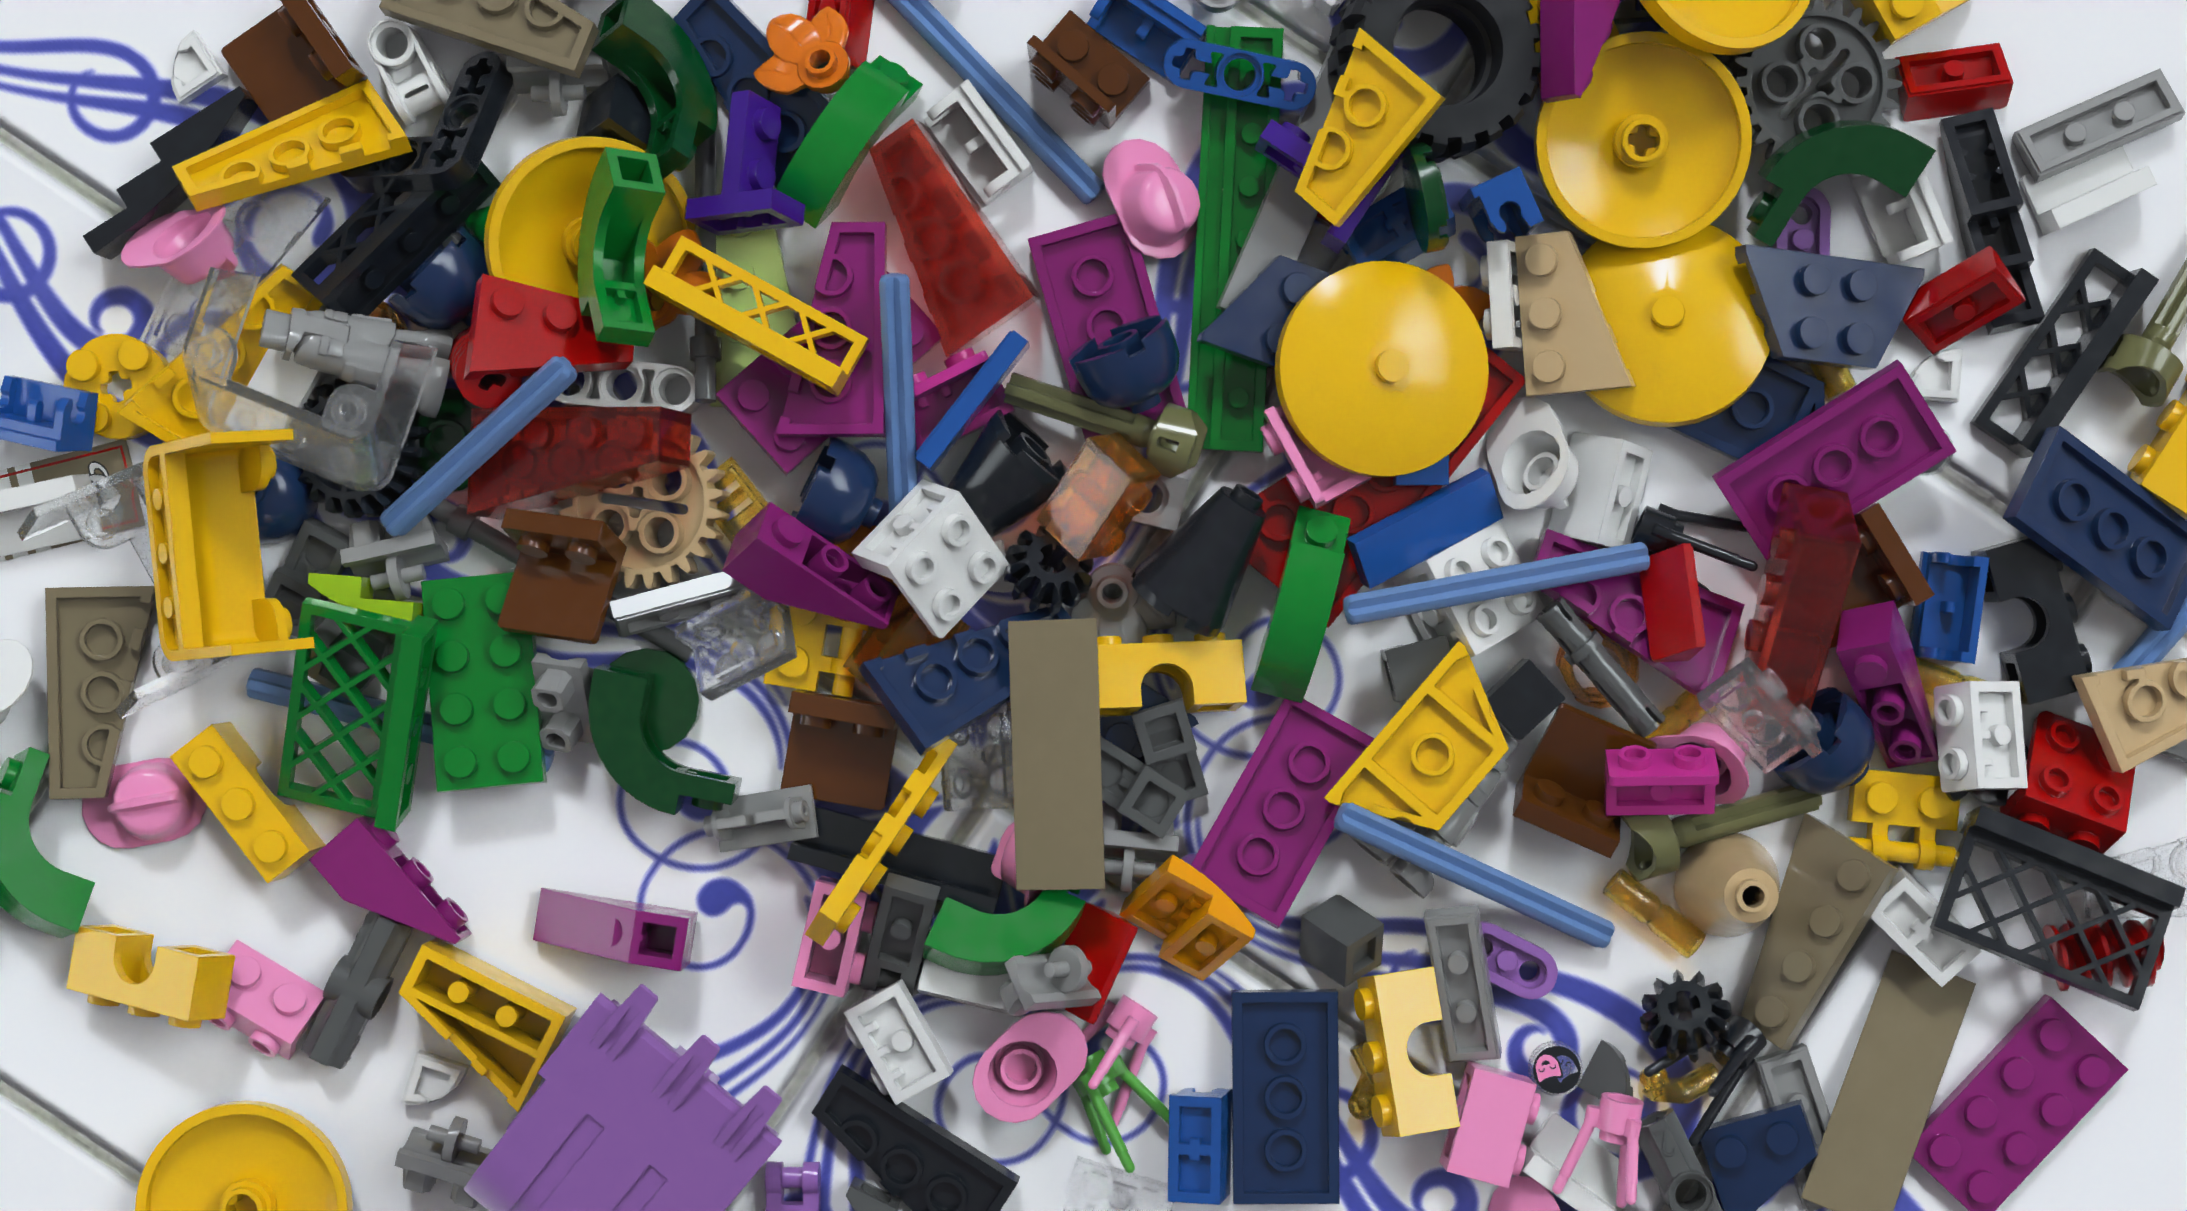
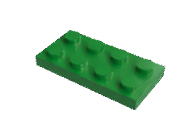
(481, 689)

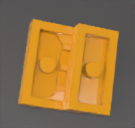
(1191, 915)

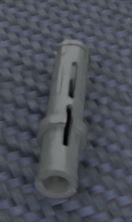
(1593, 659)

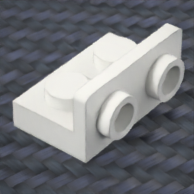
(1980, 736)
(897, 1042)

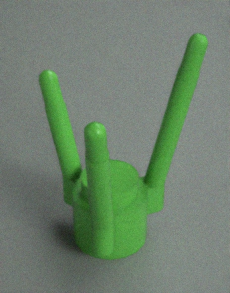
(1098, 1112)

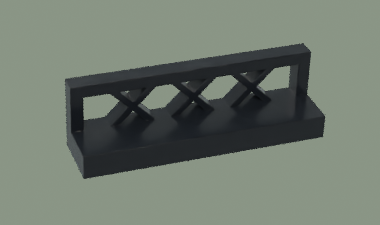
(396, 247)
(2081, 362)
(958, 869)

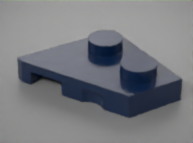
(1758, 1154)

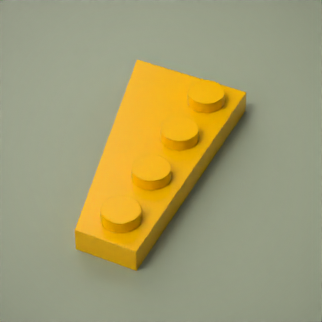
(304, 145)
(166, 401)
(888, 836)

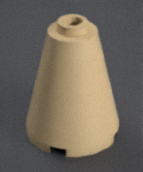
(1727, 885)

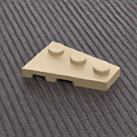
(1562, 323)
(2136, 709)

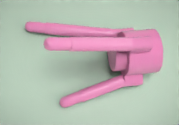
(1128, 1025)
(1619, 1124)

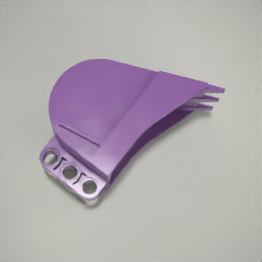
(627, 1125)

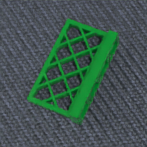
(398, 732)

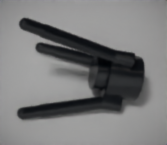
(1660, 532)
(1736, 1057)

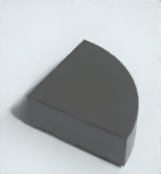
(1606, 1072)

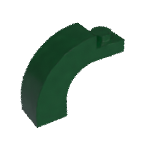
(668, 73)
(1831, 151)
(630, 754)

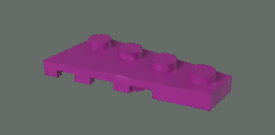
(849, 294)
(1617, 610)

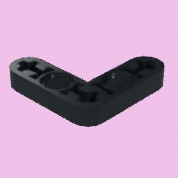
(452, 152)

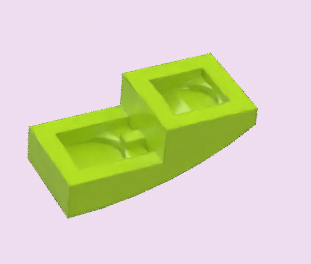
(358, 593)

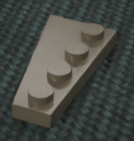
(528, 30)
(91, 669)
(1818, 917)

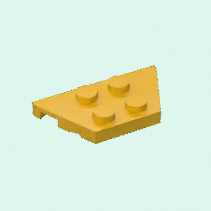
(1429, 750)

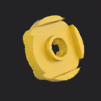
(93, 369)

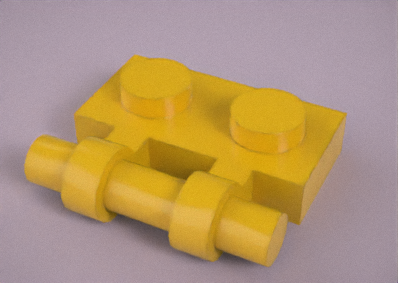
(810, 638)
(1909, 801)

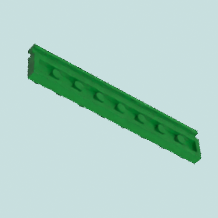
(1231, 188)

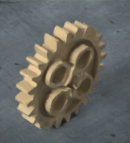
(644, 554)

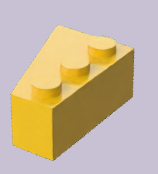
(488, 1015)

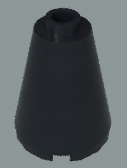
(1006, 473)
(1204, 561)

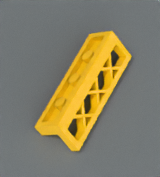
(742, 325)

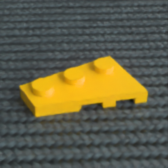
(1369, 124)

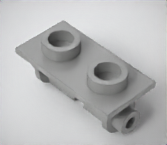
(764, 819)

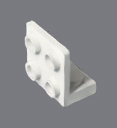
(934, 554)
(1476, 623)

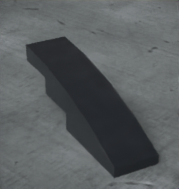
(157, 188)
(1989, 206)

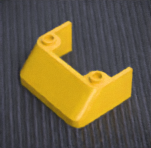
(210, 545)

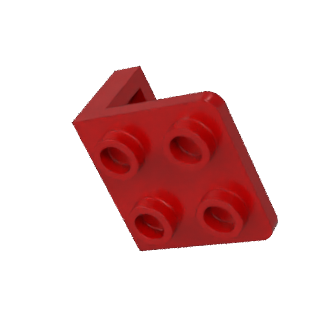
(2072, 785)

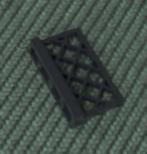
(2075, 865)

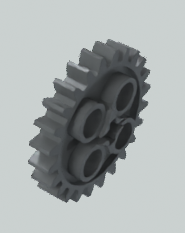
(1791, 60)

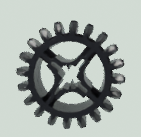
(369, 503)

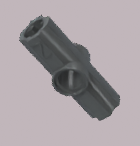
(356, 990)
(1673, 1161)

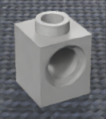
(1169, 512)

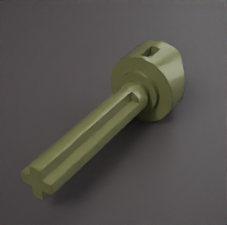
(2147, 360)
(1173, 424)
(1658, 839)

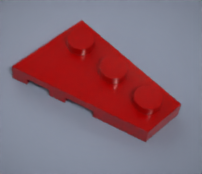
(525, 326)

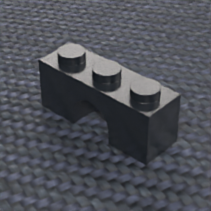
(2052, 652)

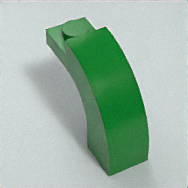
(845, 134)
(613, 245)
(1302, 604)
(29, 884)
(983, 942)

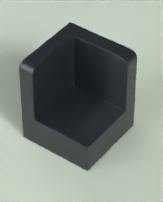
(617, 113)
(1523, 698)

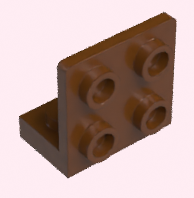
(292, 59)
(1087, 69)
(1882, 568)
(560, 576)
(840, 748)
(1566, 779)

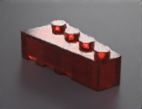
(958, 255)
(577, 454)
(1803, 587)

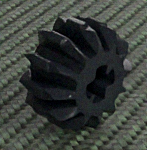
(1039, 584)
(1682, 996)

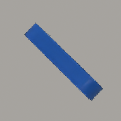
(1275, 95)

